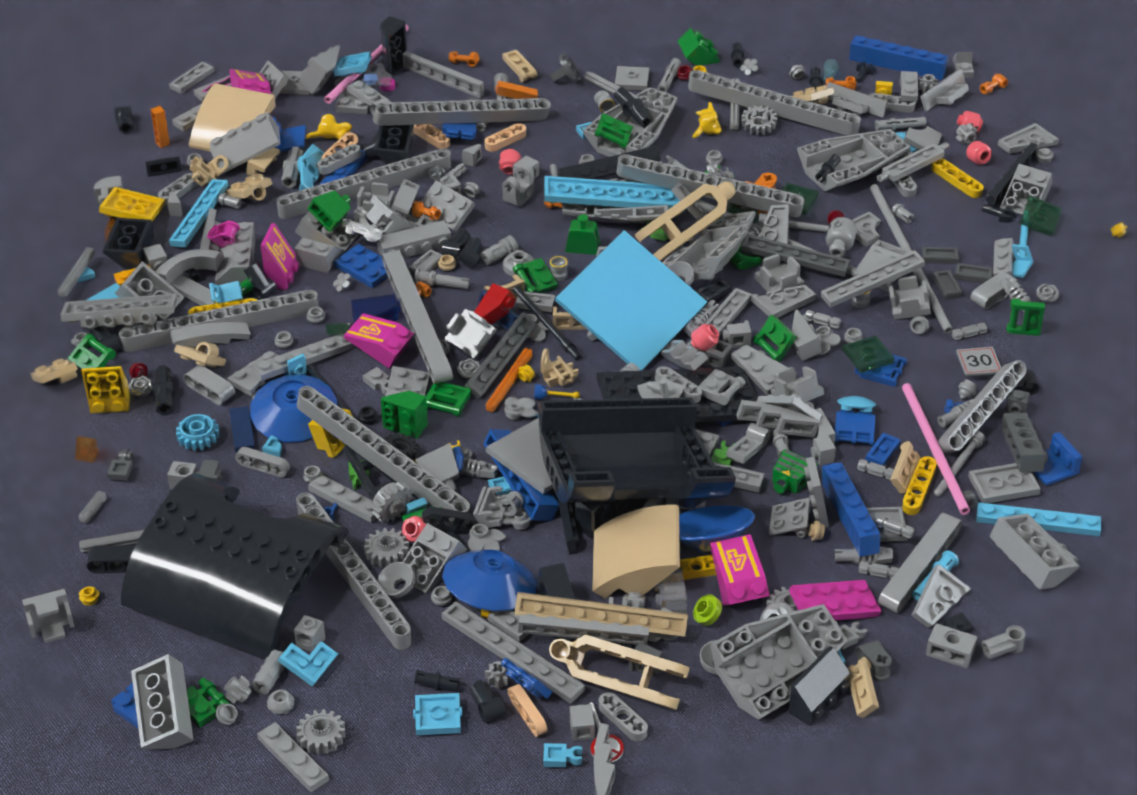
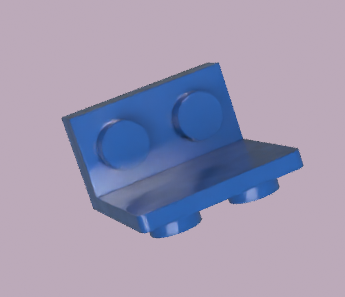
(291, 137)
(1062, 461)

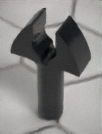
(862, 71)
(1004, 215)

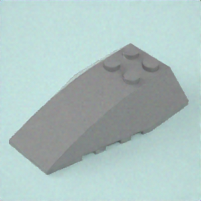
(615, 215)
(714, 246)

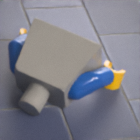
(444, 463)

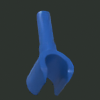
(950, 404)
(330, 510)

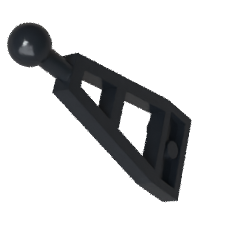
(360, 467)

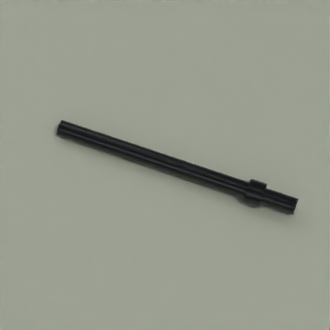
(565, 343)

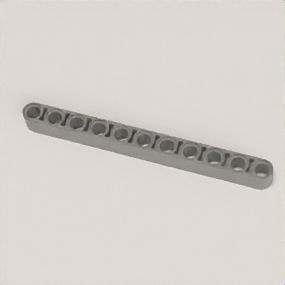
(783, 105)
(461, 111)
(391, 174)
(670, 175)
(252, 313)
(417, 317)
(378, 451)
(362, 581)

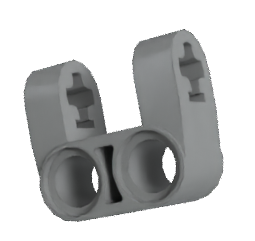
(519, 189)

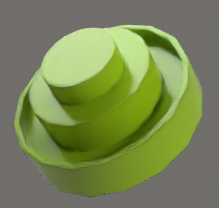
(707, 610)

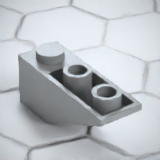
(807, 341)

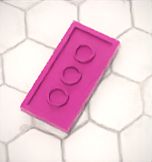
(841, 598)

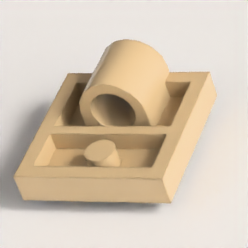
(817, 96)
(247, 188)
(199, 354)
(61, 369)

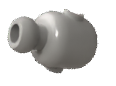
(840, 236)

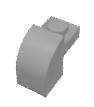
(105, 186)

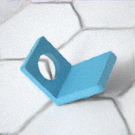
(1022, 263)
(226, 292)
(297, 366)

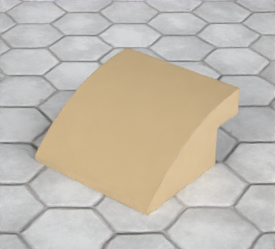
(225, 110)
(636, 550)

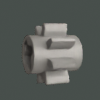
(927, 83)
(966, 134)
(496, 675)
(237, 689)

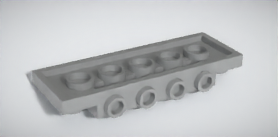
(119, 310)

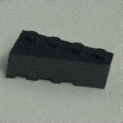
(594, 514)
(555, 582)

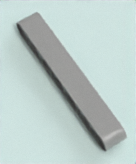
(982, 407)
(919, 562)

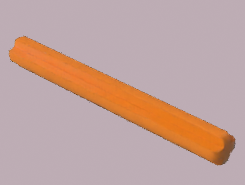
(508, 380)

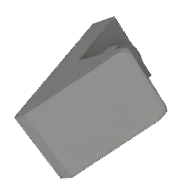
(963, 61)

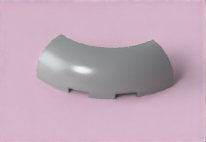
(190, 259)

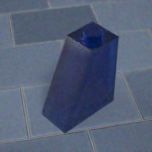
(379, 306)

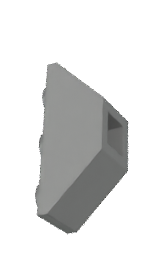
(405, 197)

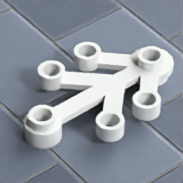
(371, 232)

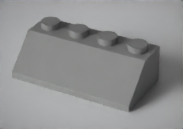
(246, 141)
(237, 255)
(1033, 550)
(162, 704)

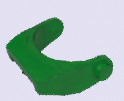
(743, 262)

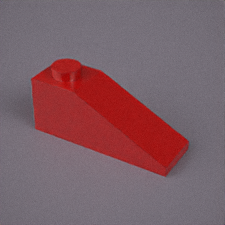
(495, 304)

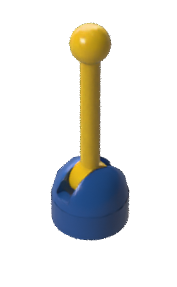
(541, 392)

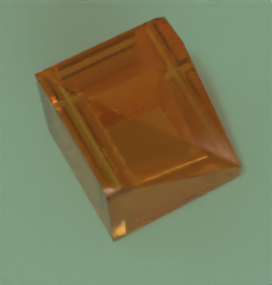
(86, 449)

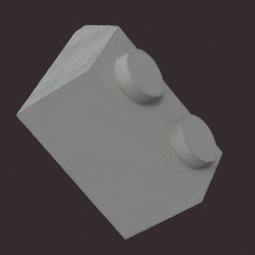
(316, 255)

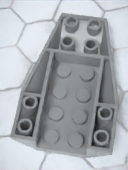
(656, 103)
(859, 155)
(770, 654)

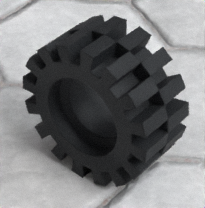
(404, 444)

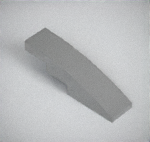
(210, 332)
(683, 355)
(783, 419)
(603, 771)

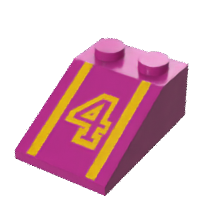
(249, 81)
(278, 258)
(379, 338)
(738, 570)

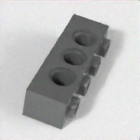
(1023, 442)

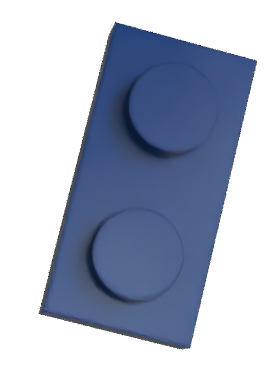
(883, 449)

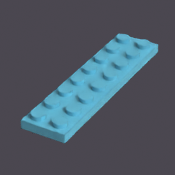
(606, 193)

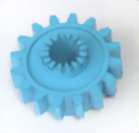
(197, 431)

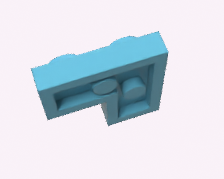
(308, 666)

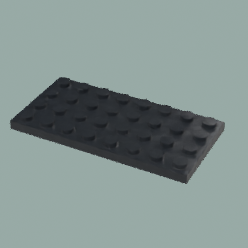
(624, 386)

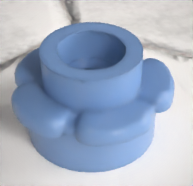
(370, 79)

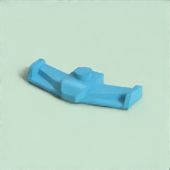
(307, 167)

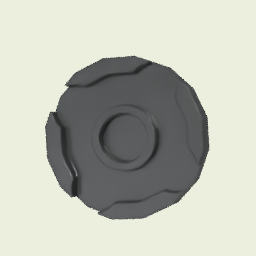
(568, 68)

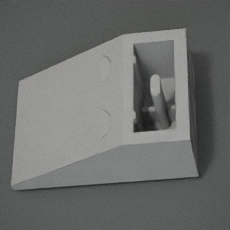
(319, 70)
(1024, 183)
(312, 229)
(879, 254)
(430, 555)

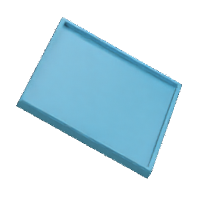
(631, 301)

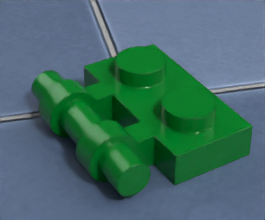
(200, 709)

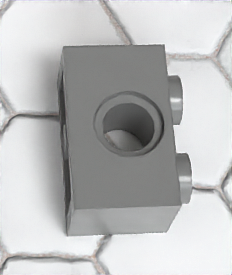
(951, 645)

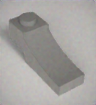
(823, 446)

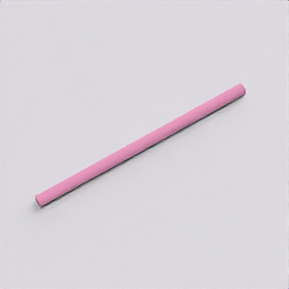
(352, 77)
(936, 449)

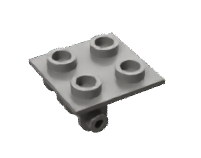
(790, 517)

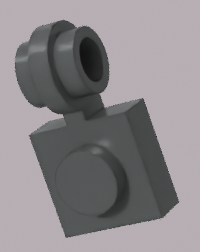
(121, 468)

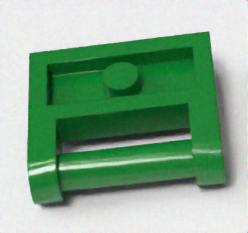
(613, 130)
(539, 274)
(1032, 317)
(779, 334)
(85, 359)
(450, 394)

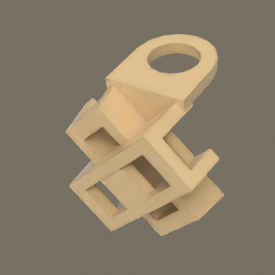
(208, 171)
(555, 376)

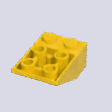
(106, 389)

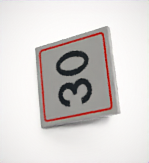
(978, 361)

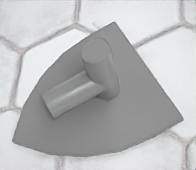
(660, 389)

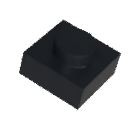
(959, 622)

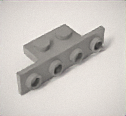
(945, 91)
(856, 101)

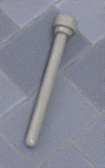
(798, 225)
(974, 442)

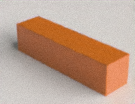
(515, 91)
(160, 126)

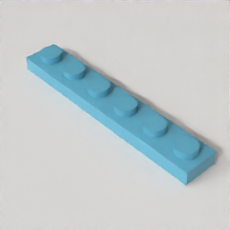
(198, 213)
(1046, 519)

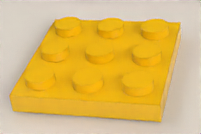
(131, 204)

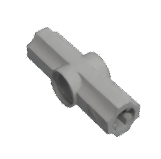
(290, 169)

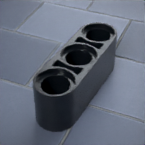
(109, 558)

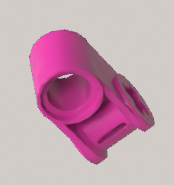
(223, 233)

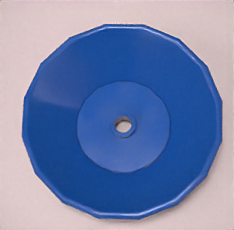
(276, 410)
(713, 524)
(488, 579)

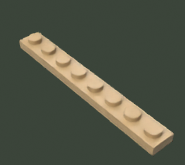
(564, 608)

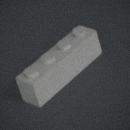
(415, 240)

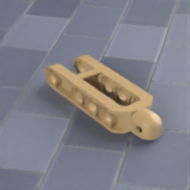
(721, 193)
(573, 654)

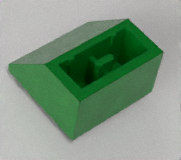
(698, 49)
(405, 413)

